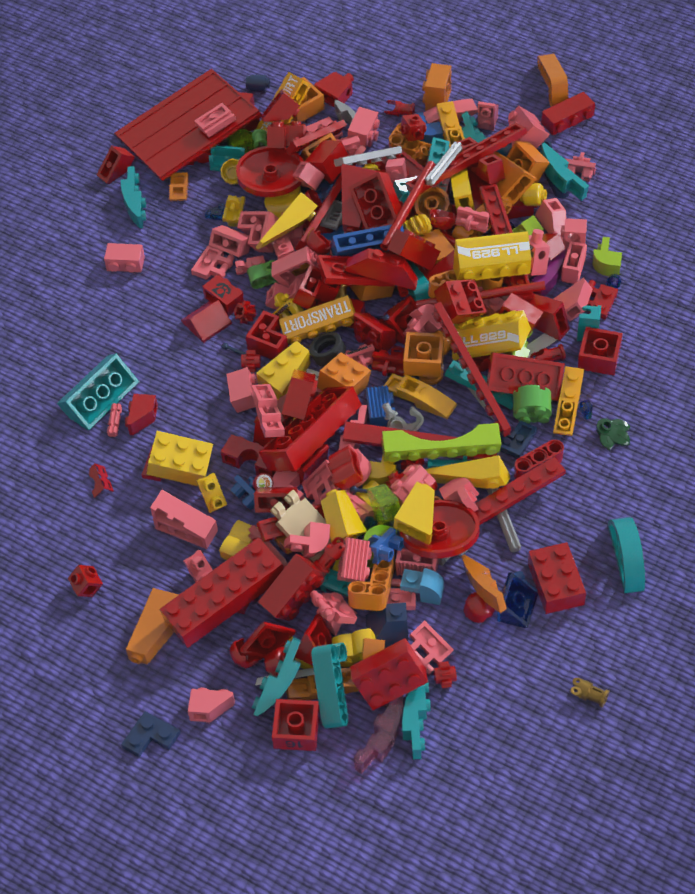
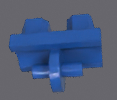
(241, 487)
(384, 545)

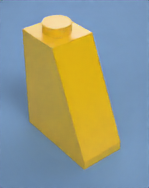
(416, 513)
(341, 516)

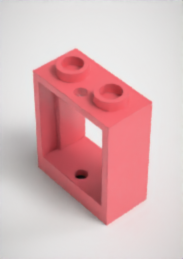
(281, 267)

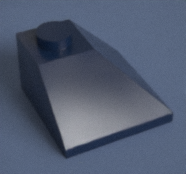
(389, 623)

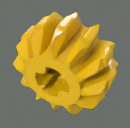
(418, 224)

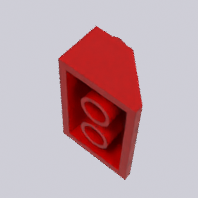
(376, 200)

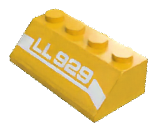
(492, 256)
(494, 333)

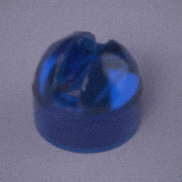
(610, 280)

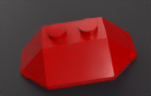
(382, 267)

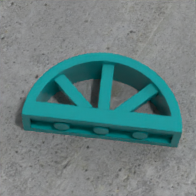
(628, 553)

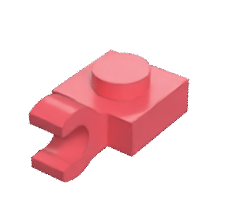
(242, 267)

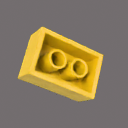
(179, 458)

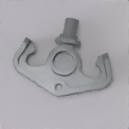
(398, 422)

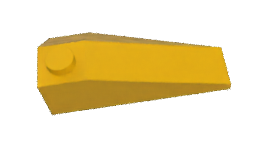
(294, 216)
(482, 472)

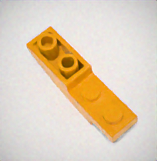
(449, 122)
(421, 394)
(568, 401)

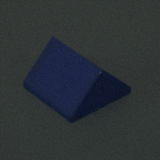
(519, 602)

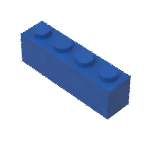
(358, 241)

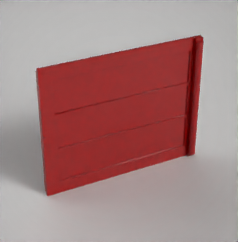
(167, 133)

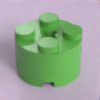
(532, 404)

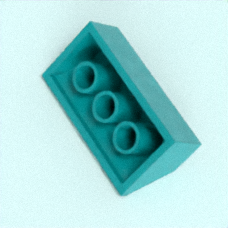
(98, 391)

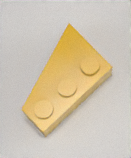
(280, 369)

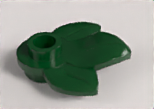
(615, 432)

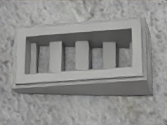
(332, 224)

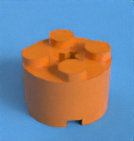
(432, 197)

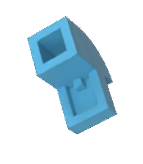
(427, 583)

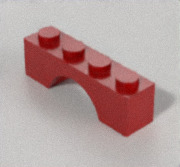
(487, 168)

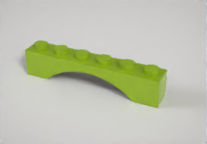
(401, 446)

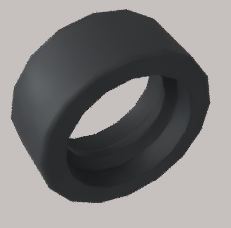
(323, 341)

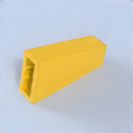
(462, 189)

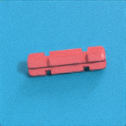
(114, 420)

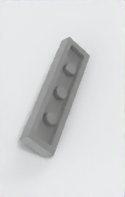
(374, 156)

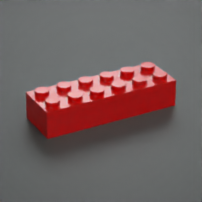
(304, 437)
(222, 592)

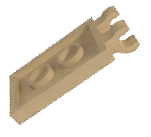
(297, 517)

